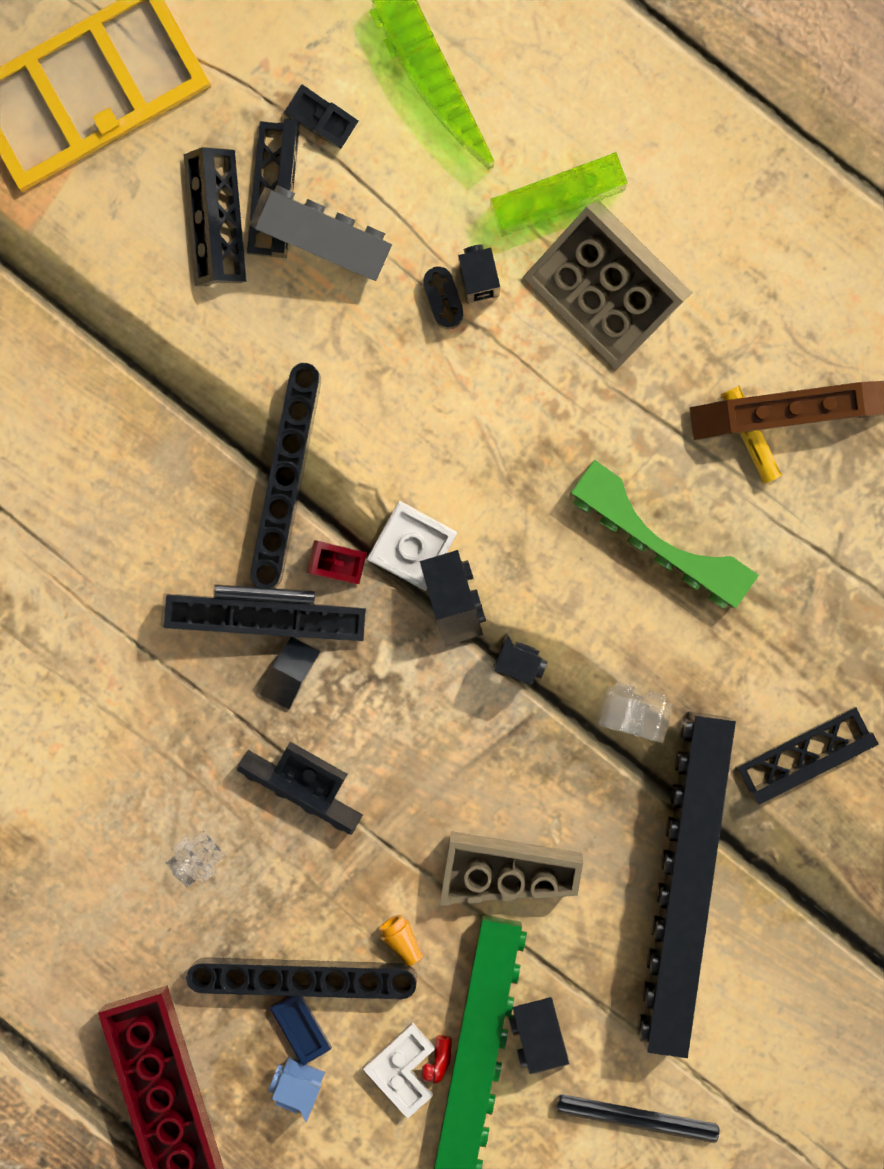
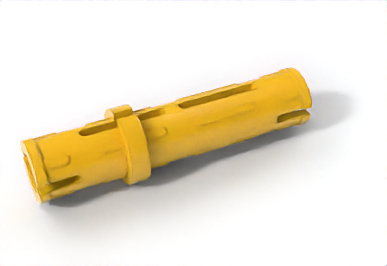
(757, 445)

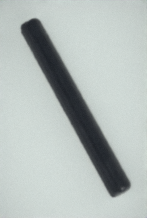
(638, 1118)

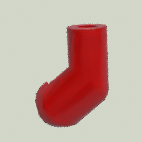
(441, 1060)

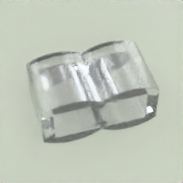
(635, 713)

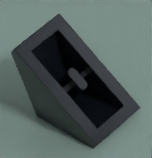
(290, 672)

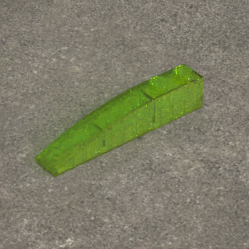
(427, 69)

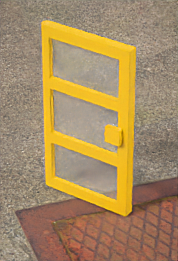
(92, 87)

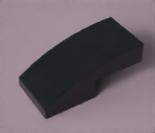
(320, 116)

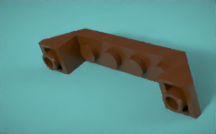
(787, 409)

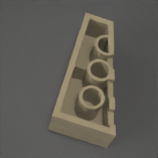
(506, 870)

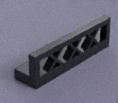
(286, 177)
(208, 215)
(812, 767)

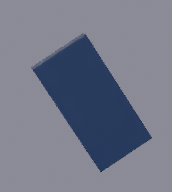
(300, 1028)

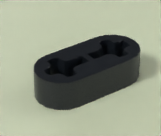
(451, 296)

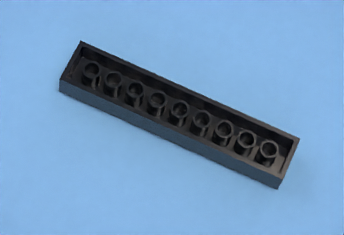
(687, 884)

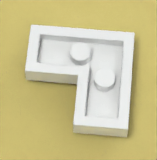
(393, 1070)

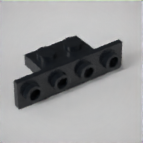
(305, 782)

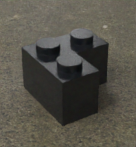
(454, 605)
(539, 1036)

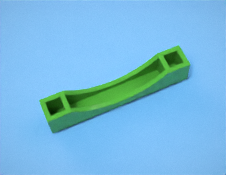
(721, 576)

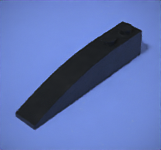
(262, 617)

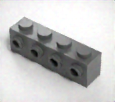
(320, 233)

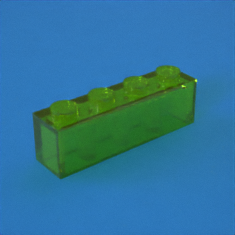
(558, 194)

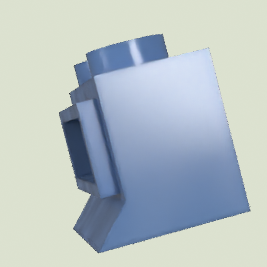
(296, 1086)

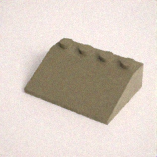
(607, 284)

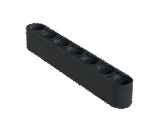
(281, 460)
(288, 986)

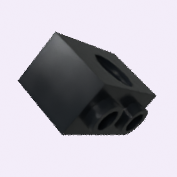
(478, 273)

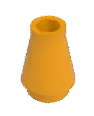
(400, 938)

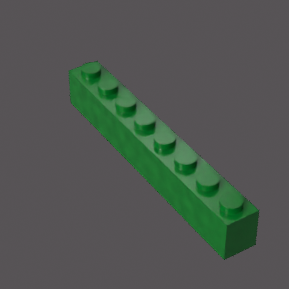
(479, 1043)

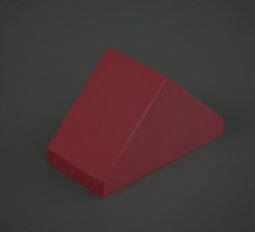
(336, 562)

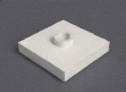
(410, 539)

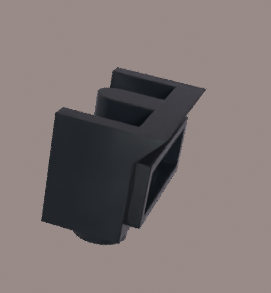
(520, 661)

